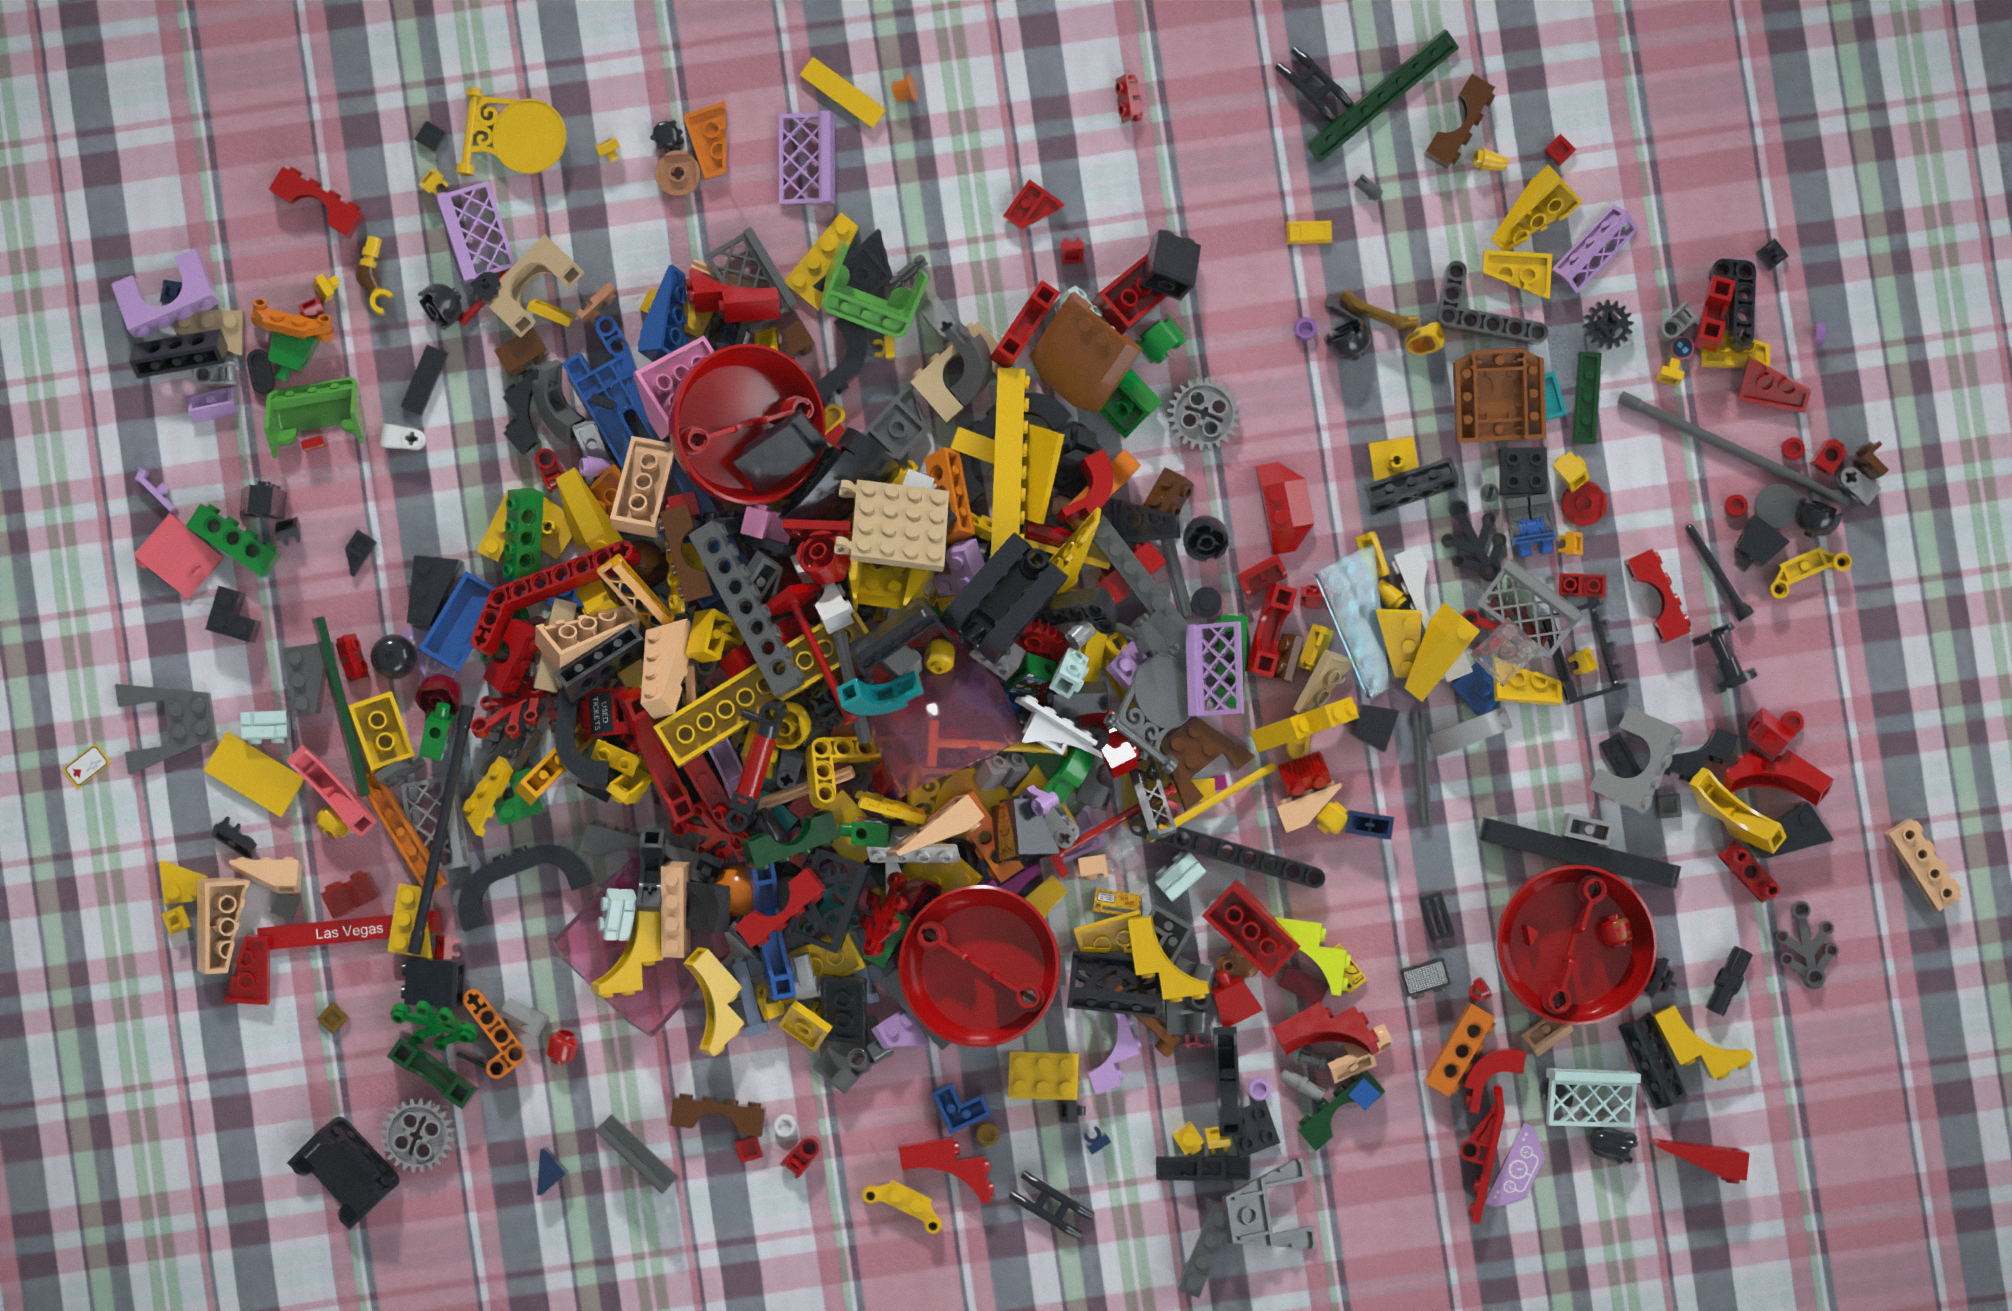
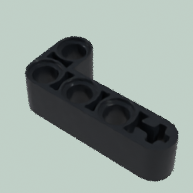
(1737, 304)
(1081, 605)

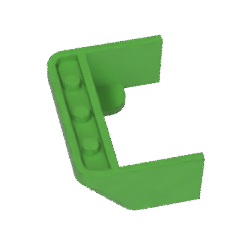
(884, 316)
(311, 408)

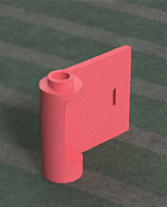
(175, 554)

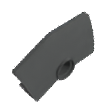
(1187, 1016)
(839, 1059)

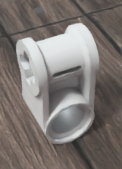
(399, 437)

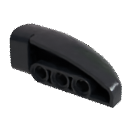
(855, 461)

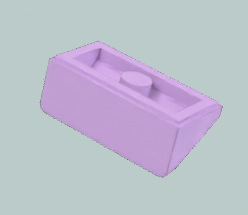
(211, 405)

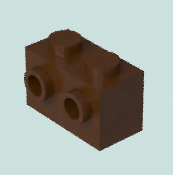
(522, 353)

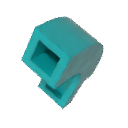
(881, 698)

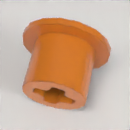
(905, 89)

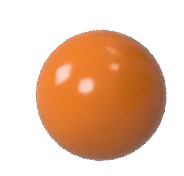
(740, 890)

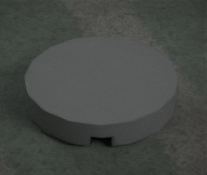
(1777, 505)

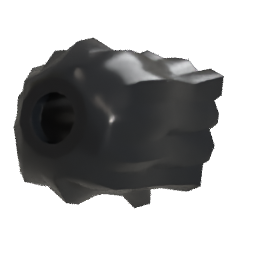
(769, 824)
(1613, 1144)

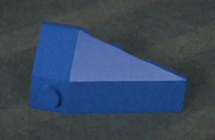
(665, 320)

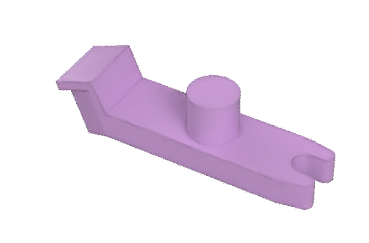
(158, 492)

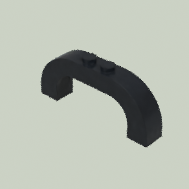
(839, 378)
(1039, 405)
(580, 769)
(471, 896)

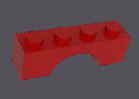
(292, 187)
(1024, 325)
(1671, 621)
(1264, 648)
(1117, 753)
(803, 889)

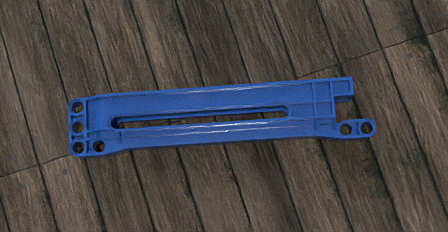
(616, 382)

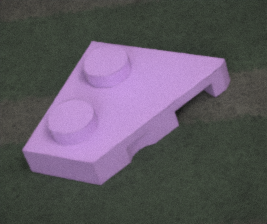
(1085, 822)
(900, 1031)

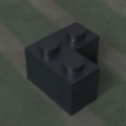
(226, 617)

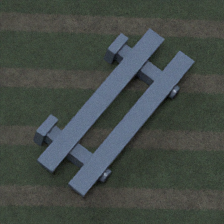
(744, 970)

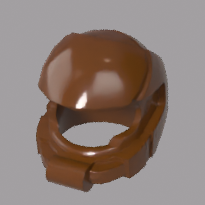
(650, 558)

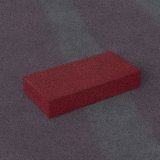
(1303, 985)

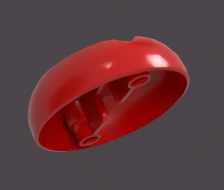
(730, 402)
(1570, 949)
(979, 968)

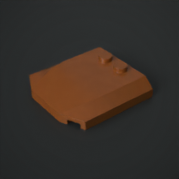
(1083, 355)
(1499, 396)

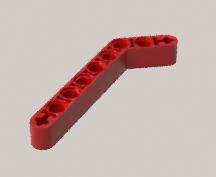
(489, 643)

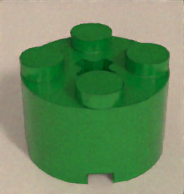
(1160, 339)

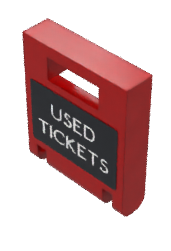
(601, 715)

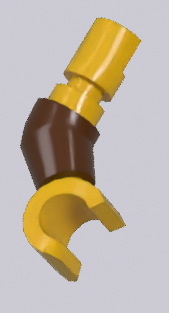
(367, 274)

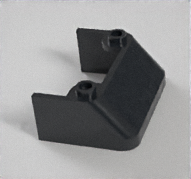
(894, 635)

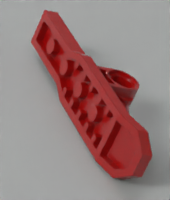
(1485, 1139)

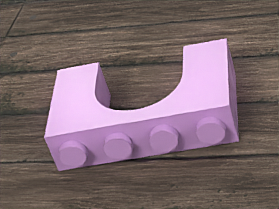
(195, 296)

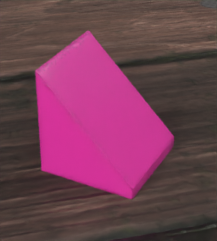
(1220, 782)

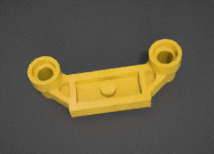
(1805, 566)
(906, 1201)

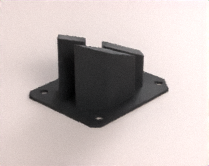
(1080, 444)

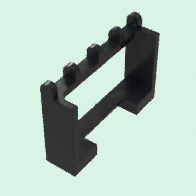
(1567, 684)

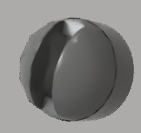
(1484, 492)

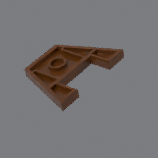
(1196, 747)

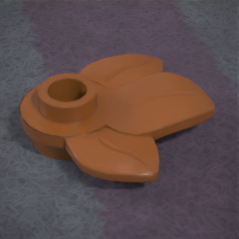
(1239, 963)

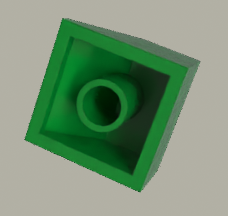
(1130, 404)

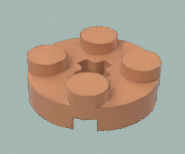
(668, 165)

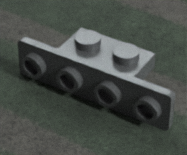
(519, 748)

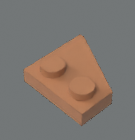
(603, 297)

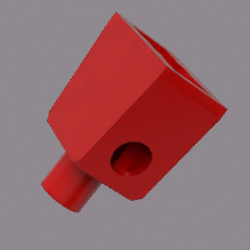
(1770, 734)
(1233, 999)

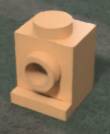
(1091, 867)

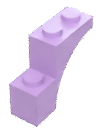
(728, 764)
(1106, 1075)

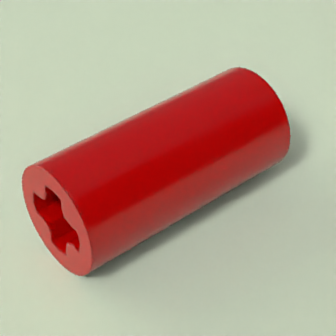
(1047, 534)

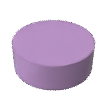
(1259, 1088)

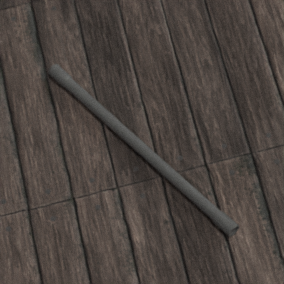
(1830, 493)

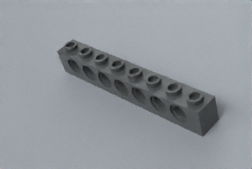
(703, 540)

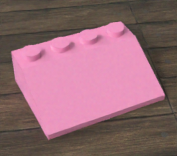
(660, 378)

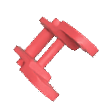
(1188, 1043)

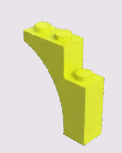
(1329, 959)

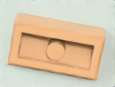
(1545, 1035)

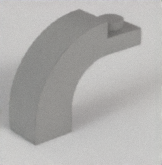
(1470, 731)

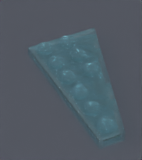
(1352, 598)

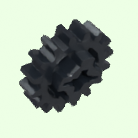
(1608, 314)
(823, 706)

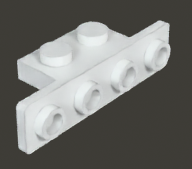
(1032, 705)
(929, 854)

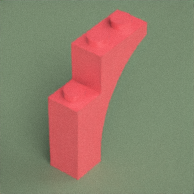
(333, 790)

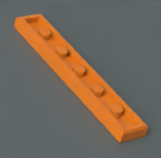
(401, 830)

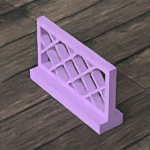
(826, 154)
(456, 237)
(1197, 667)

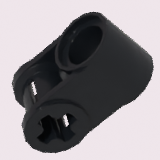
(789, 763)

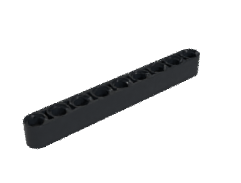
(1238, 851)
(1579, 853)

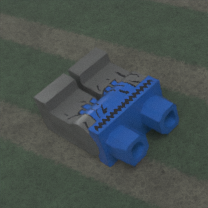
(1530, 531)

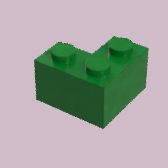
(516, 807)

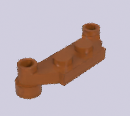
(1166, 1042)

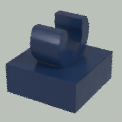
(170, 291)
(1098, 1142)

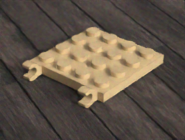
(896, 525)

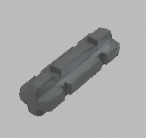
(908, 272)

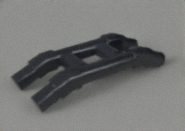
(1314, 69)
(1037, 1207)

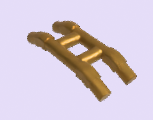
(1358, 307)

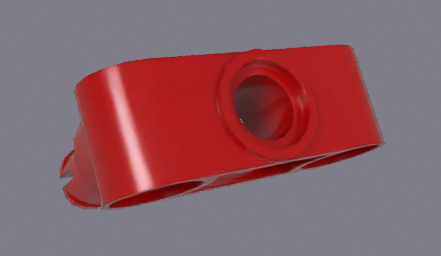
(1760, 882)

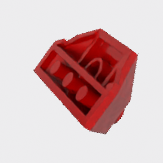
(1285, 506)

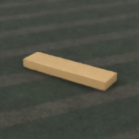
(545, 676)

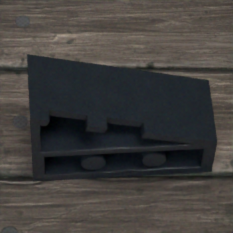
(263, 501)

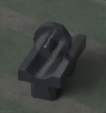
(1659, 968)

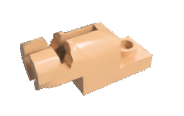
(1357, 1059)

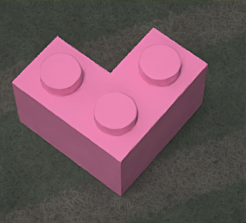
(763, 523)

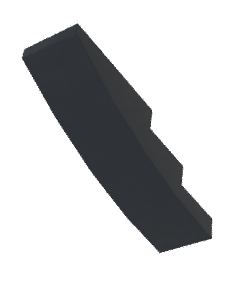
(1203, 1168)

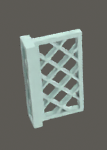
(1591, 1077)

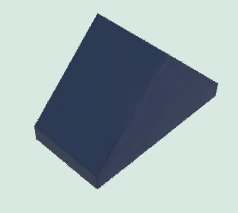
(1369, 825)
(550, 1170)

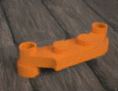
(291, 324)

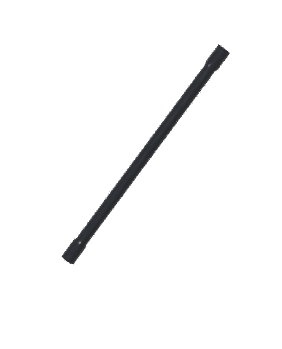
(417, 935)

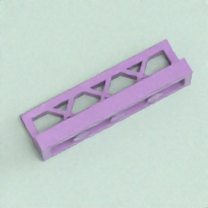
(1594, 244)

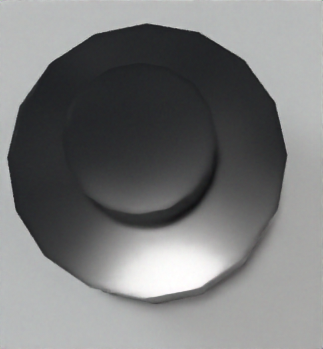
(1206, 602)

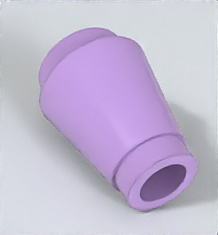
(593, 466)

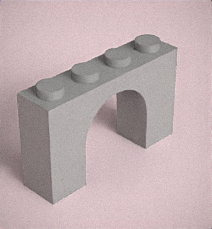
(1638, 791)

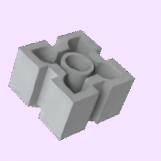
(1002, 768)

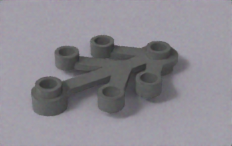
(1807, 948)

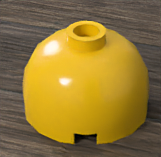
(794, 727)

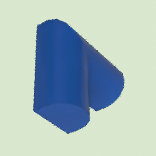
(958, 1114)

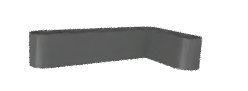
(1481, 317)

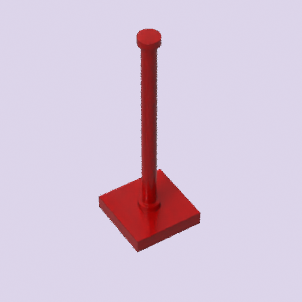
(791, 601)
(1100, 829)

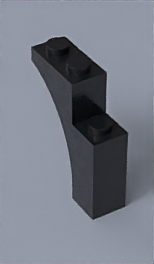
(1090, 699)
(1227, 1081)

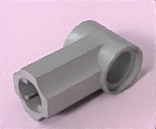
(1076, 632)
(805, 981)
(528, 1018)

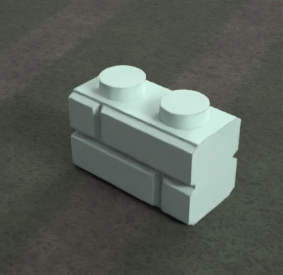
(265, 725)
(1179, 875)
(618, 914)

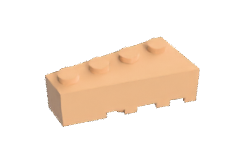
(664, 667)

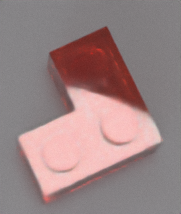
(346, 897)

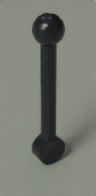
(495, 1071)

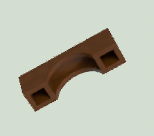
(1474, 97)
(796, 340)
(693, 583)
(747, 1118)

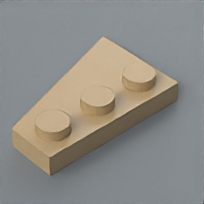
(1324, 678)

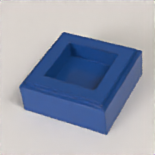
(1364, 1094)

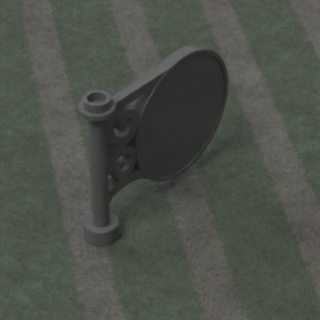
(1160, 700)

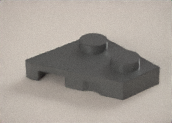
(394, 773)

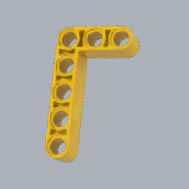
(825, 763)

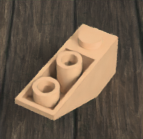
(1301, 811)
(276, 875)

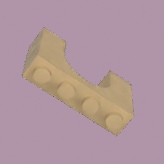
(540, 259)
(930, 381)

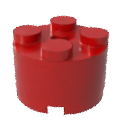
(820, 561)

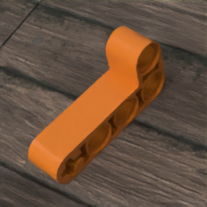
(1123, 468)
(490, 1030)

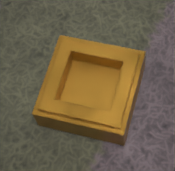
(333, 1018)

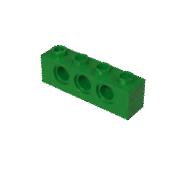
(201, 524)
(530, 525)
(1220, 668)

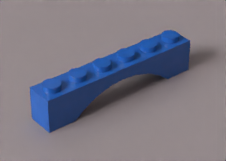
(773, 953)

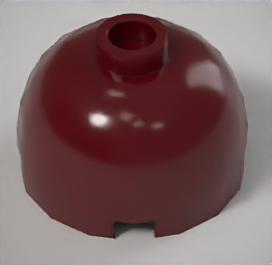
(439, 689)
(919, 893)

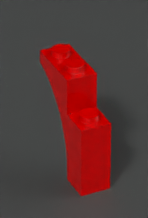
(733, 302)
(1785, 773)
(1320, 1025)
(941, 1155)

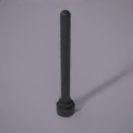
(1742, 609)

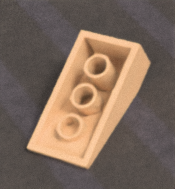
(643, 487)
(952, 819)

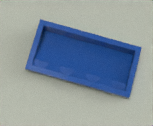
(452, 632)

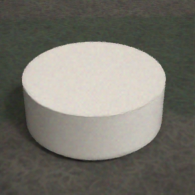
(785, 1125)

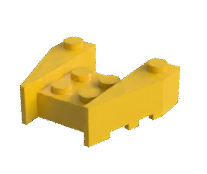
(885, 587)

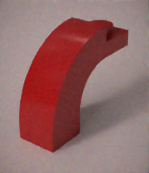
(1099, 478)
(1486, 1066)

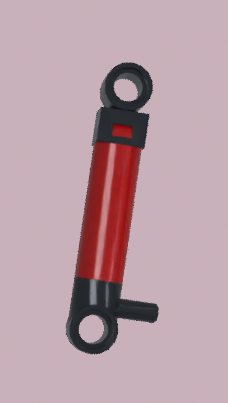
(747, 795)

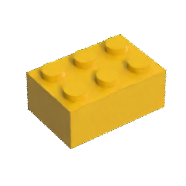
(380, 731)
(1043, 1075)

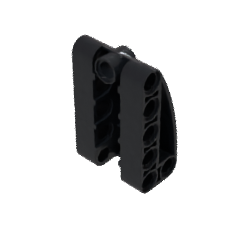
(1003, 598)

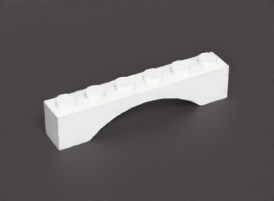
(1414, 570)

